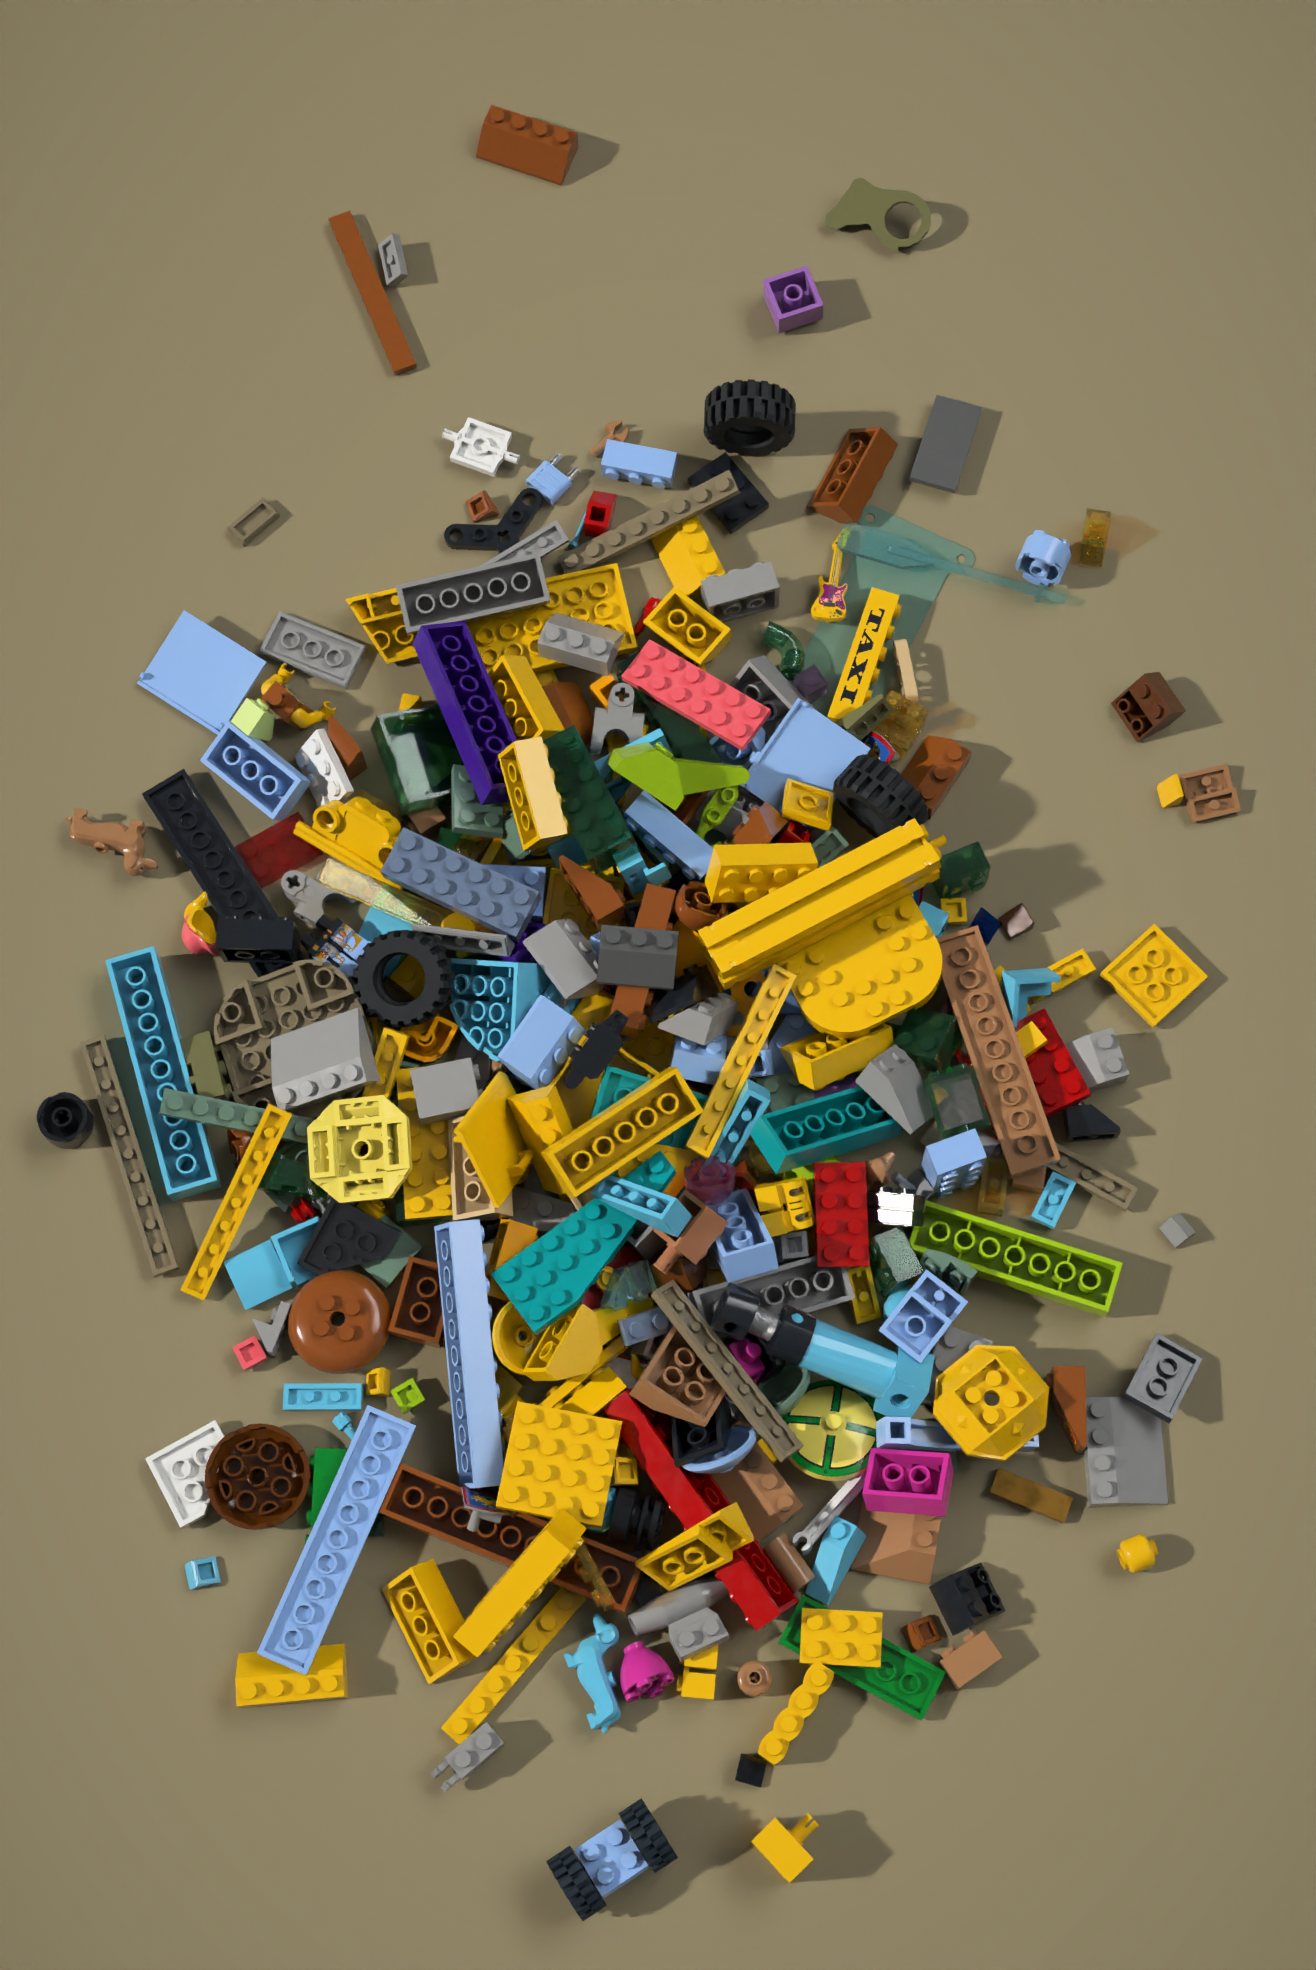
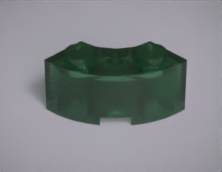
(290, 1178)

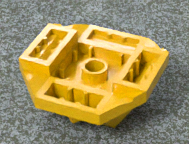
(985, 1429)

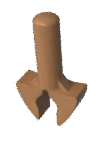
(610, 428)

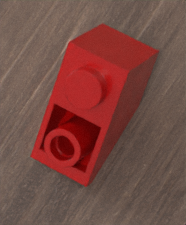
(599, 513)

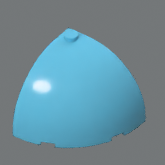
(493, 999)

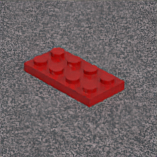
(840, 1214)

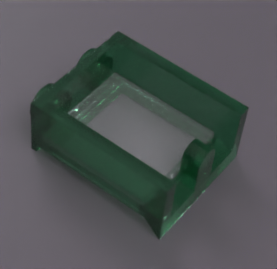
(957, 1101)

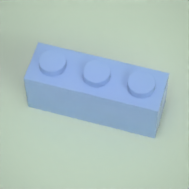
(639, 464)

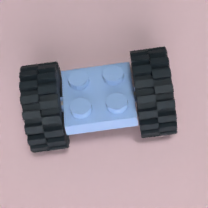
(611, 1859)

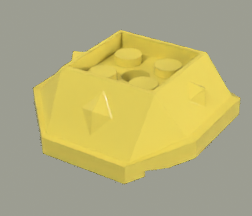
(336, 1146)

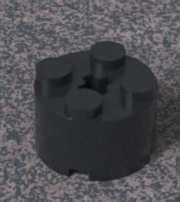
(59, 1108)

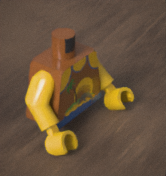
(290, 706)

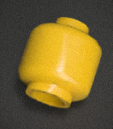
(1137, 1553)

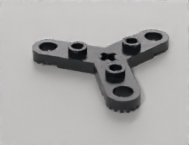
(487, 536)

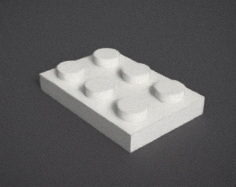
(322, 766)

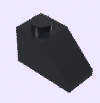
(1088, 1123)

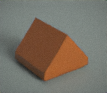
(745, 1176)

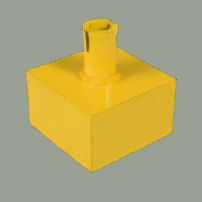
(784, 1847)

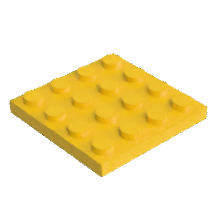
(559, 1463)

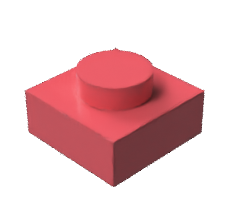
(250, 1353)

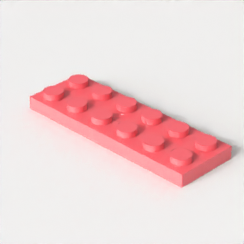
(696, 695)

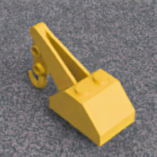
(576, 1339)

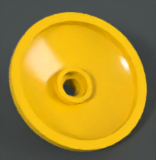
(509, 1349)

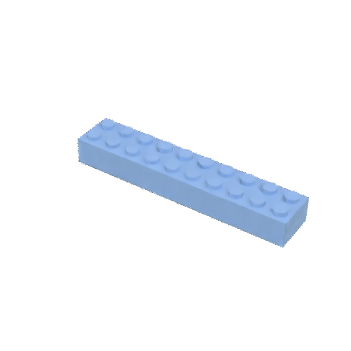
(470, 1353)

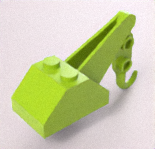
(672, 778)

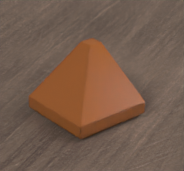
(481, 507)

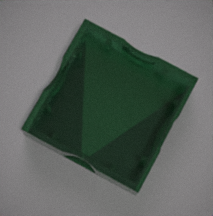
(417, 757)

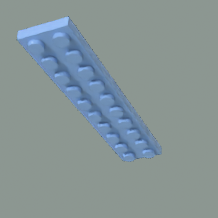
(336, 1540)

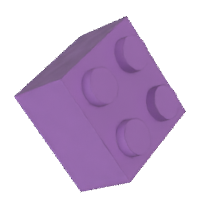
(793, 299)

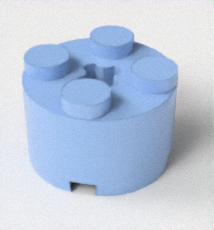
(1043, 558)

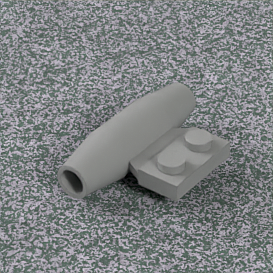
(687, 1615)

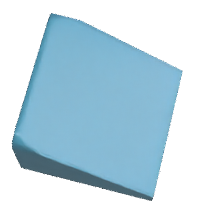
(202, 1572)

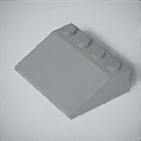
(322, 1061)
(1123, 1455)

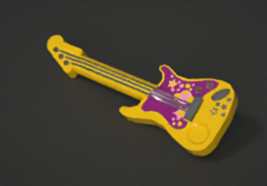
(830, 602)

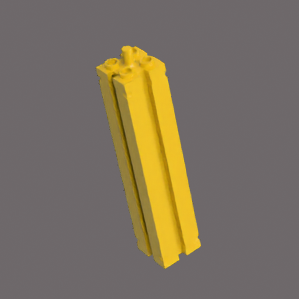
(821, 903)

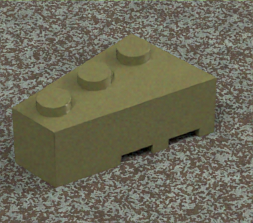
(205, 1066)

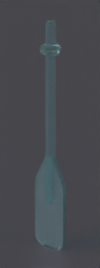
(907, 554)

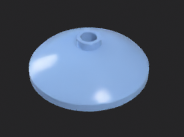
(738, 1446)

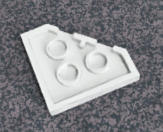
(181, 1472)

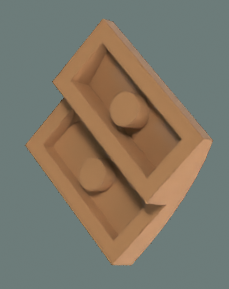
(1209, 793)

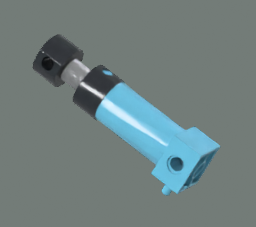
(803, 1340)

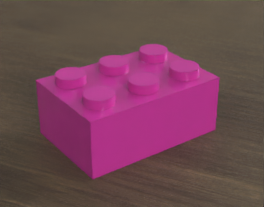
(908, 1482)

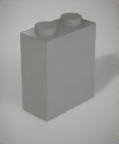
(445, 1089)

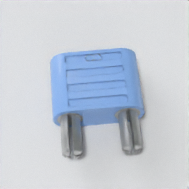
(550, 481)

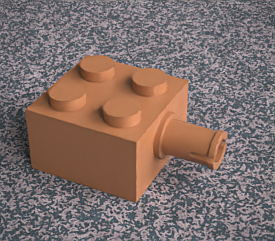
(695, 1237)

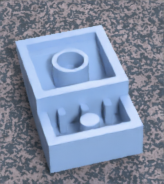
(923, 1316)

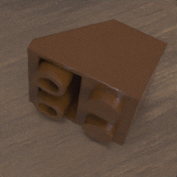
(1148, 706)

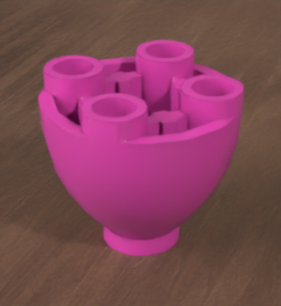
(643, 1673)

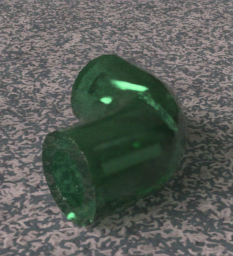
(789, 648)

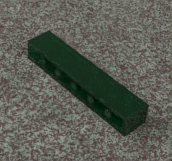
(681, 733)

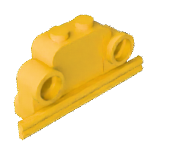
(353, 834)

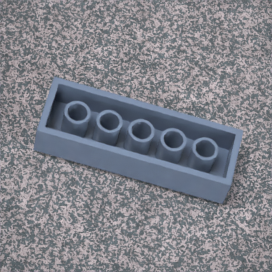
(461, 884)

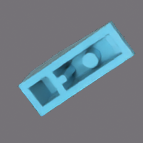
(834, 1559)

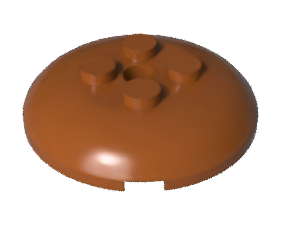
(345, 1346)

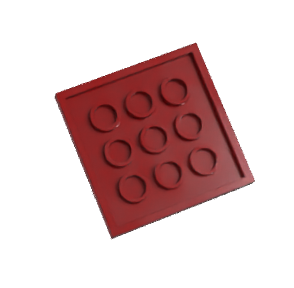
(1051, 1068)

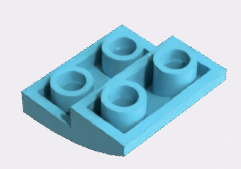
(257, 1274)

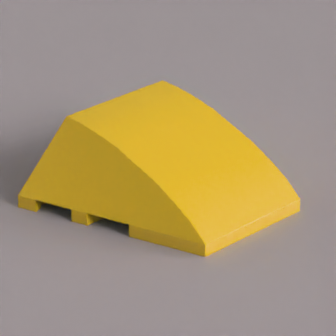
(384, 624)

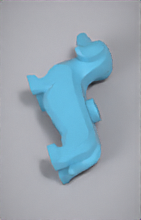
(594, 1675)

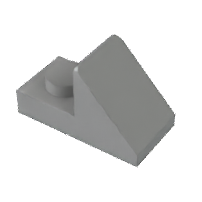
(273, 1334)

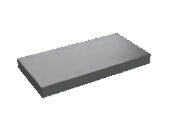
(312, 650)

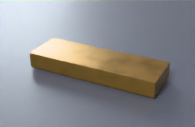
(1031, 1495)

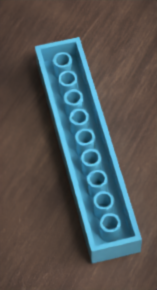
(159, 1064)

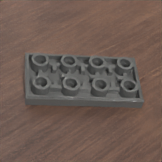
(945, 444)

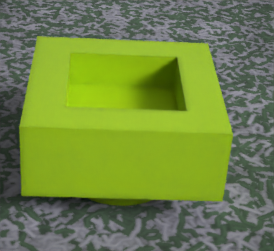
(408, 1396)

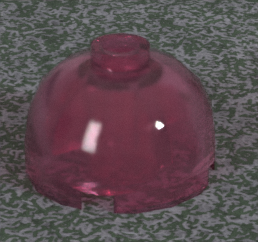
(709, 1179)

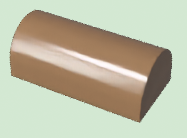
(789, 1563)

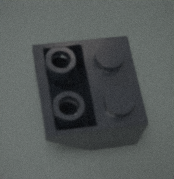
(967, 1598)

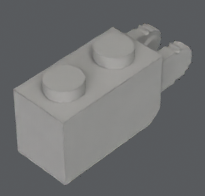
(469, 1755)

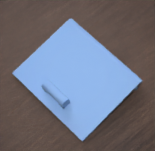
(202, 672)
(805, 750)

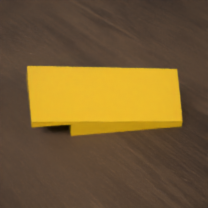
(698, 1549)

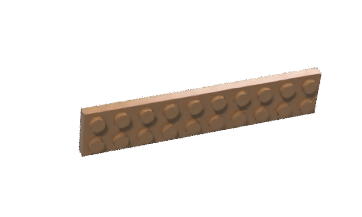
(996, 1053)

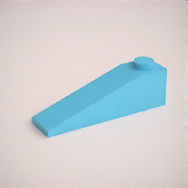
(745, 1113)
(644, 1204)

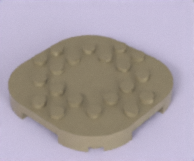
(272, 1007)

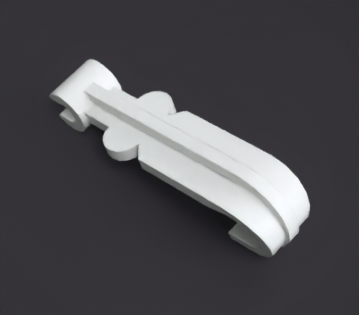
(826, 1515)

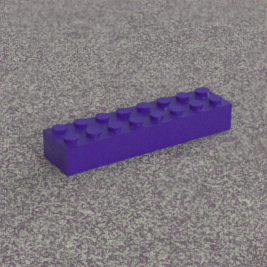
(467, 704)

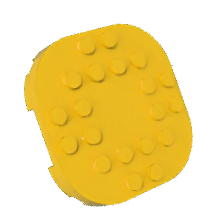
(867, 971)

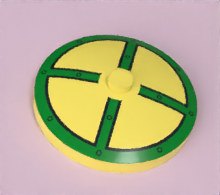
(835, 1429)

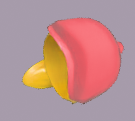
(198, 928)

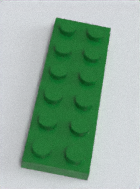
(901, 1681)

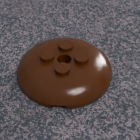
(239, 1458)

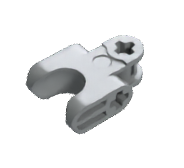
(616, 719)
(310, 896)

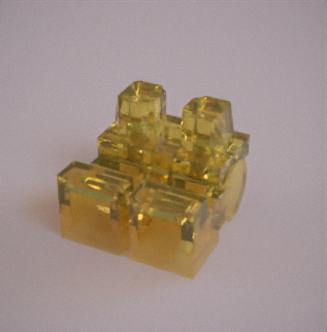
(903, 724)

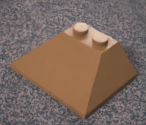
(897, 1545)

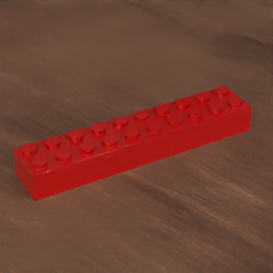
(693, 1498)

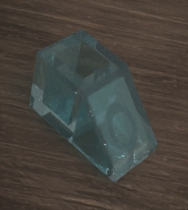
(627, 1284)

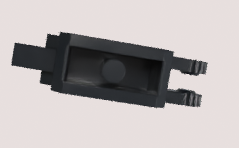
(596, 1050)

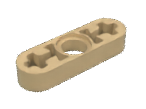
(905, 670)

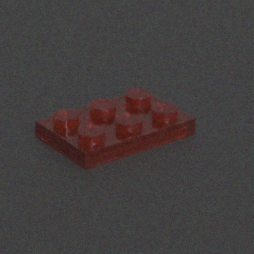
(276, 851)

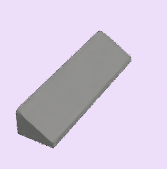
(468, 940)

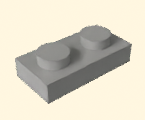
(393, 260)

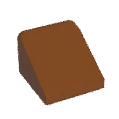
(921, 1633)

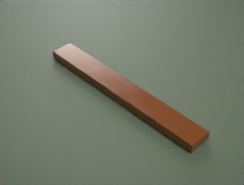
(372, 293)

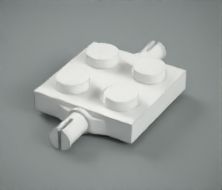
(480, 446)

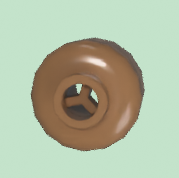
(762, 1685)

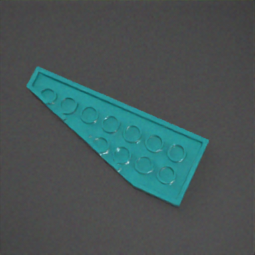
(563, 1263)

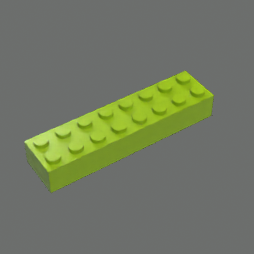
(1020, 1259)

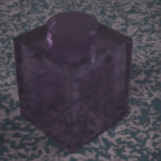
(811, 684)

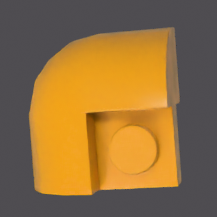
(429, 1039)

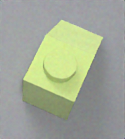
(255, 719)

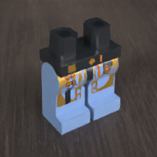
(335, 944)

